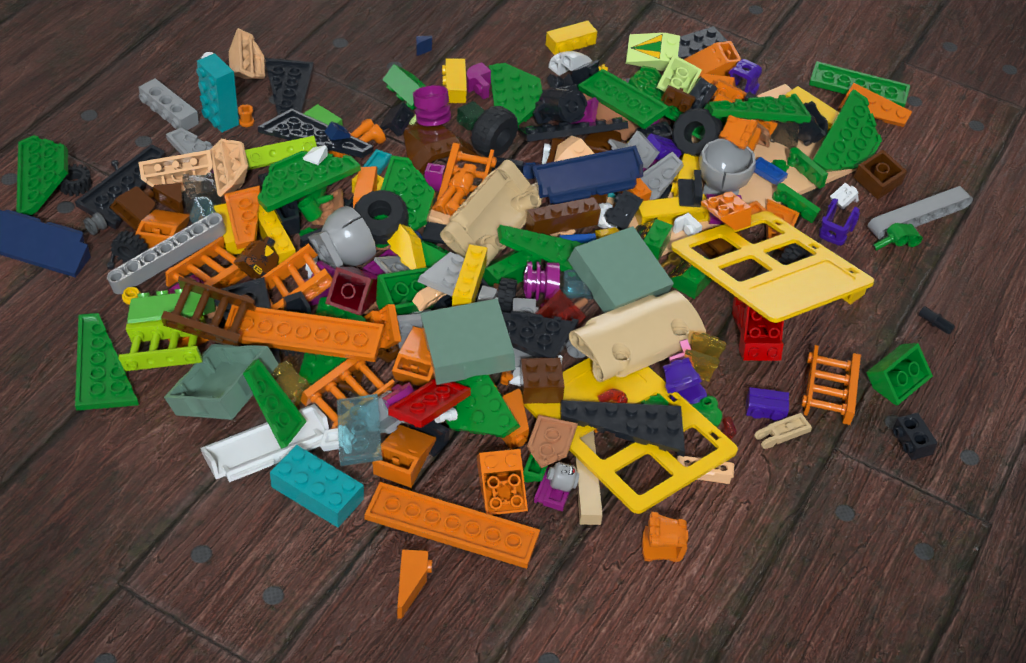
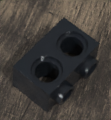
(914, 436)

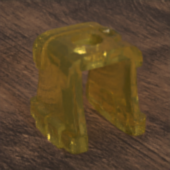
(705, 354)
(290, 382)

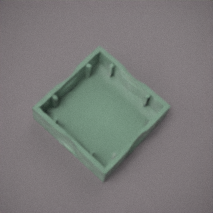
(619, 269)
(467, 341)
(218, 384)

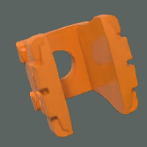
(741, 132)
(664, 538)

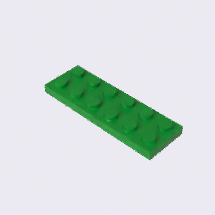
(841, 79)
(624, 98)

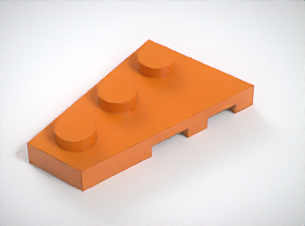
(783, 212)

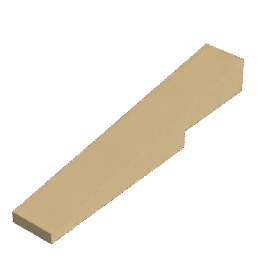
(588, 489)

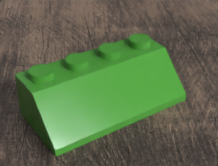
(151, 308)

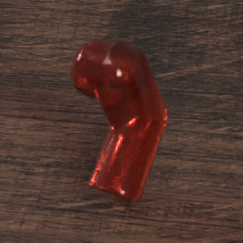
(614, 395)
(730, 430)

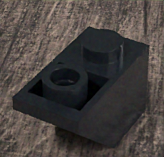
(585, 71)

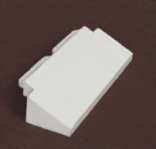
(258, 447)

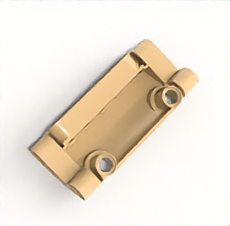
(496, 201)
(637, 334)

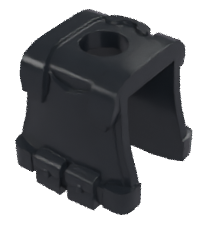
(816, 129)

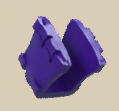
(751, 75)
(841, 232)
(684, 380)

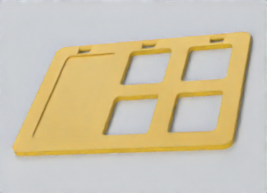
(785, 288)
(638, 386)

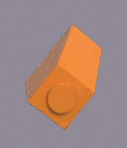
(520, 435)

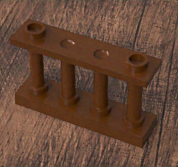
(212, 330)

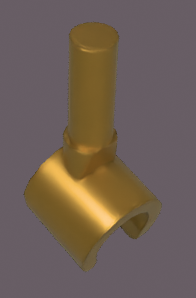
(670, 260)

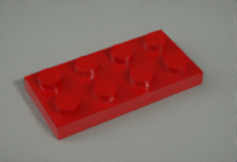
(428, 402)

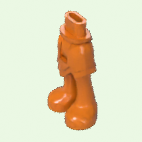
(370, 132)
(461, 183)

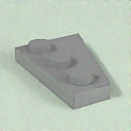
(187, 142)
(662, 174)
(443, 274)

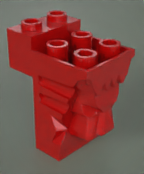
(759, 337)

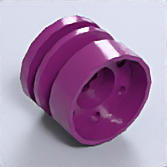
(432, 105)
(541, 281)

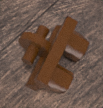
(677, 98)

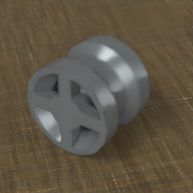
(95, 223)

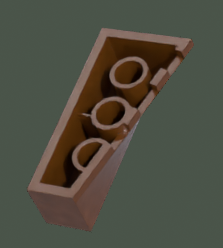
(563, 216)

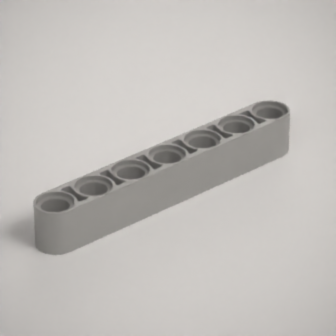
(922, 211)
(166, 253)

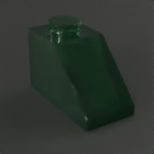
(469, 114)

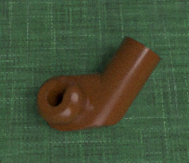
(390, 355)

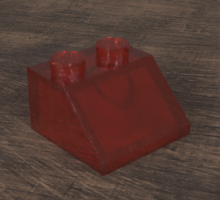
(560, 306)

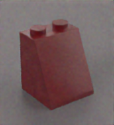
(352, 290)

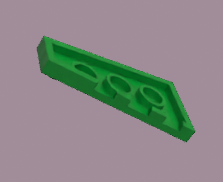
(276, 406)

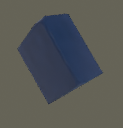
(423, 44)
(336, 131)
(527, 169)

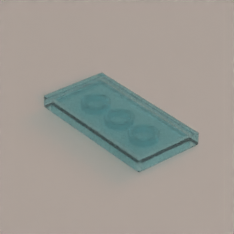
(359, 430)

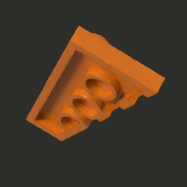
(881, 107)
(243, 215)

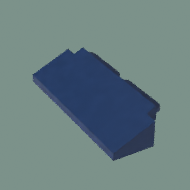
(589, 175)
(42, 244)

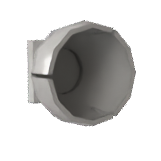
(725, 167)
(344, 243)

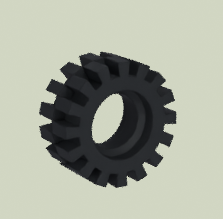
(78, 186)
(128, 246)
(793, 254)
(506, 293)

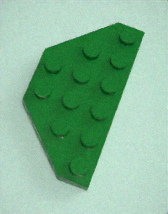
(647, 80)
(515, 90)
(850, 137)
(39, 172)
(296, 178)
(413, 189)
(316, 365)
(483, 410)

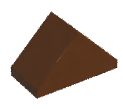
(170, 196)

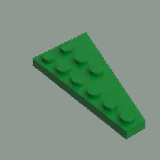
(763, 108)
(539, 245)
(99, 372)

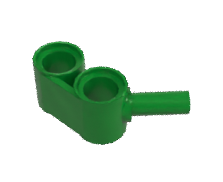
(900, 235)

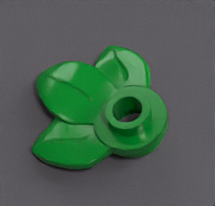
(709, 411)

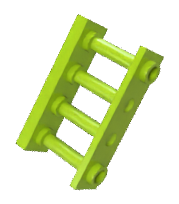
(272, 153)
(154, 358)

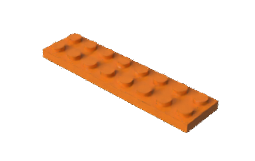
(309, 333)
(452, 524)

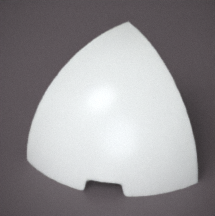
(567, 61)

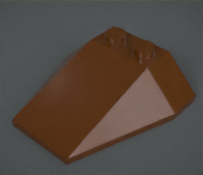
(431, 143)

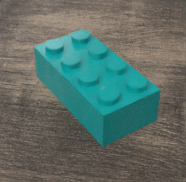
(217, 92)
(317, 486)

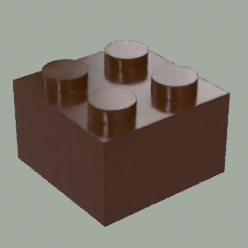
(880, 174)
(541, 380)

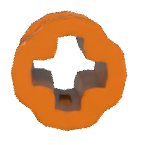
(246, 118)

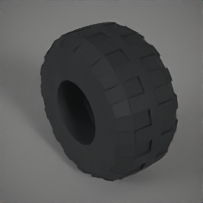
(688, 123)
(494, 131)
(382, 203)

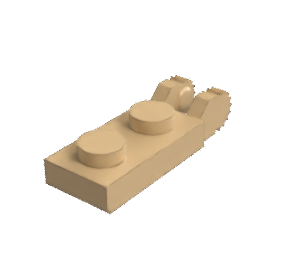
(783, 430)

